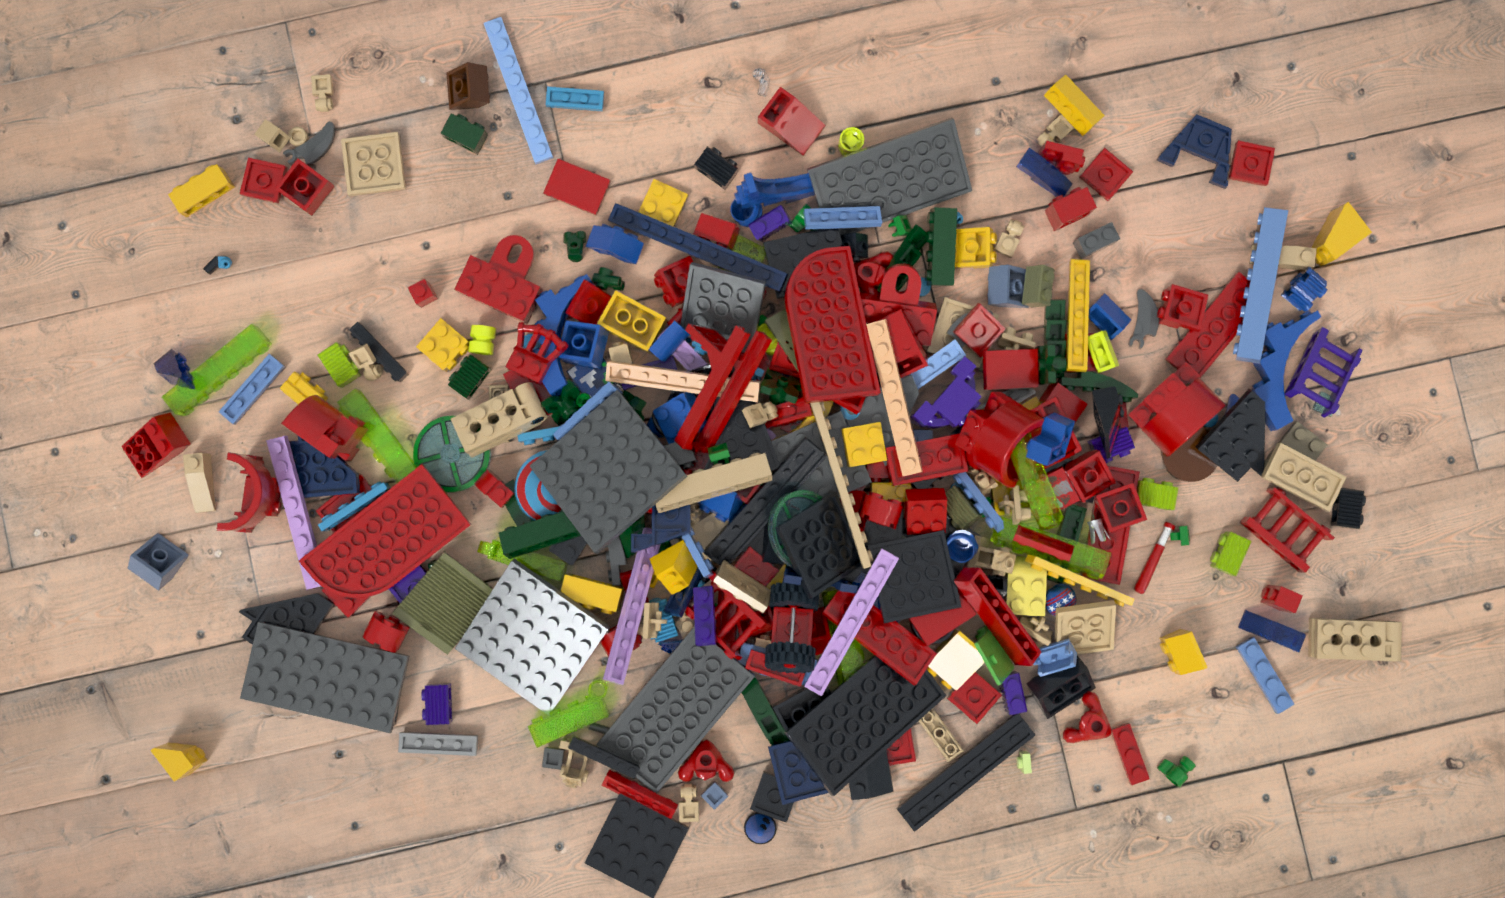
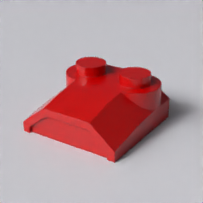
(1089, 474)

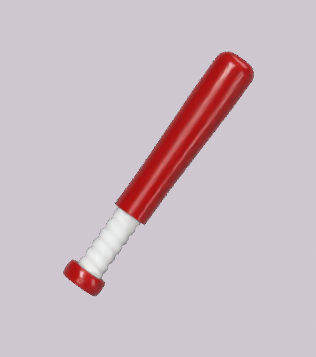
(1151, 564)

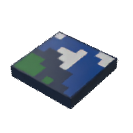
(589, 379)

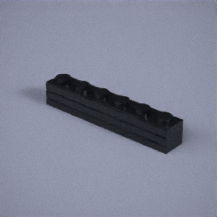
(381, 354)
(603, 757)

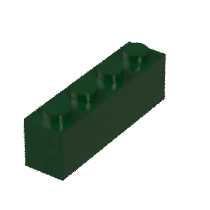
(941, 246)
(537, 534)

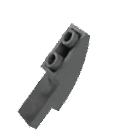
(616, 558)

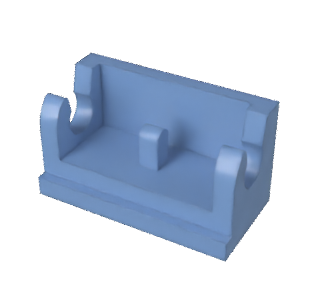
(1056, 657)

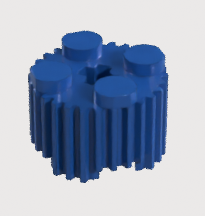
(1305, 289)

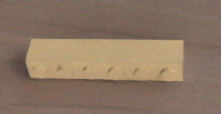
(717, 481)

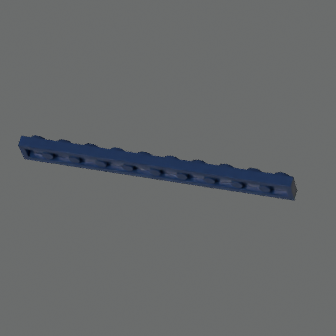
(697, 246)

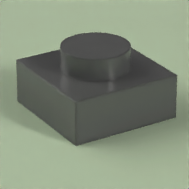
(553, 758)

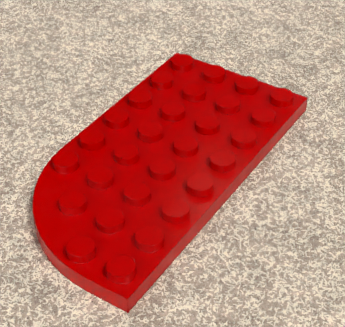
(830, 328)
(387, 538)

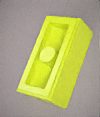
(1102, 351)

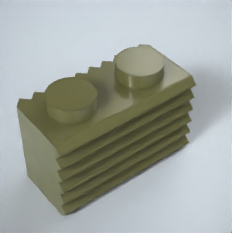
(1038, 286)
(961, 509)

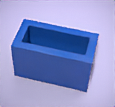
(1108, 316)
(669, 341)

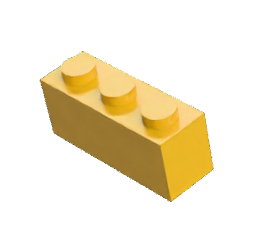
(1074, 105)
(201, 190)

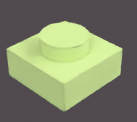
(1024, 762)

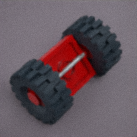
(791, 629)

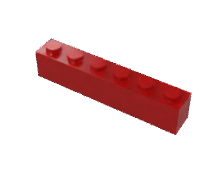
(997, 616)

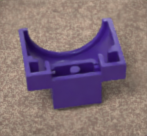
(953, 402)

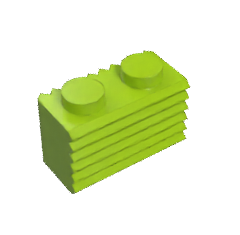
(339, 364)
(1157, 495)
(1230, 553)

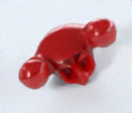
(871, 271)
(1093, 724)
(706, 762)

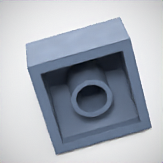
(1006, 286)
(157, 561)

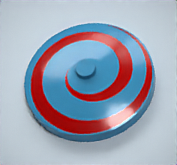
(531, 493)

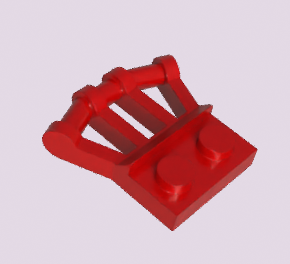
(528, 363)

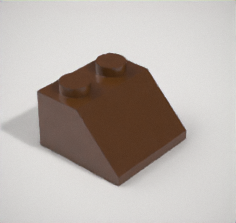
(468, 86)

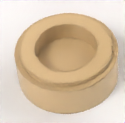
(298, 136)

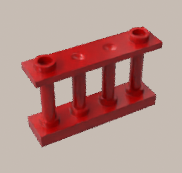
(1269, 536)
(757, 621)

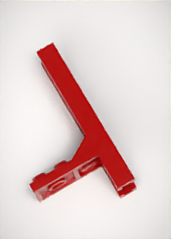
(722, 358)

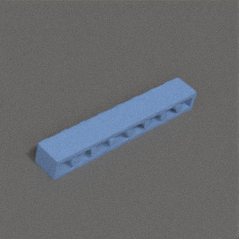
(1261, 286)

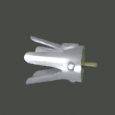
(1098, 526)

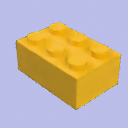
(632, 321)
(593, 593)

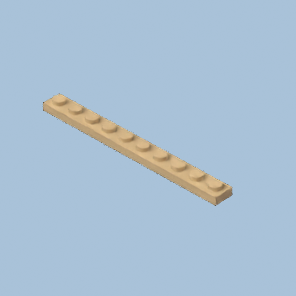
(841, 483)

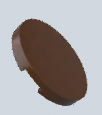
(1188, 462)

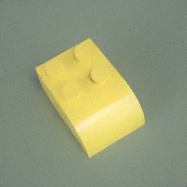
(1026, 589)

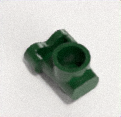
(574, 245)
(605, 279)

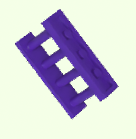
(1305, 371)

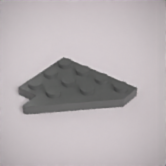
(875, 410)

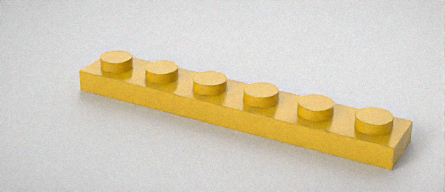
(1078, 315)
(1072, 578)

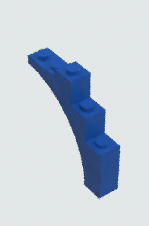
(771, 191)
(554, 309)
(1278, 342)

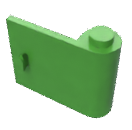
(993, 655)

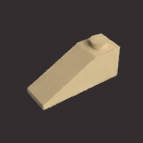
(1294, 257)
(200, 481)

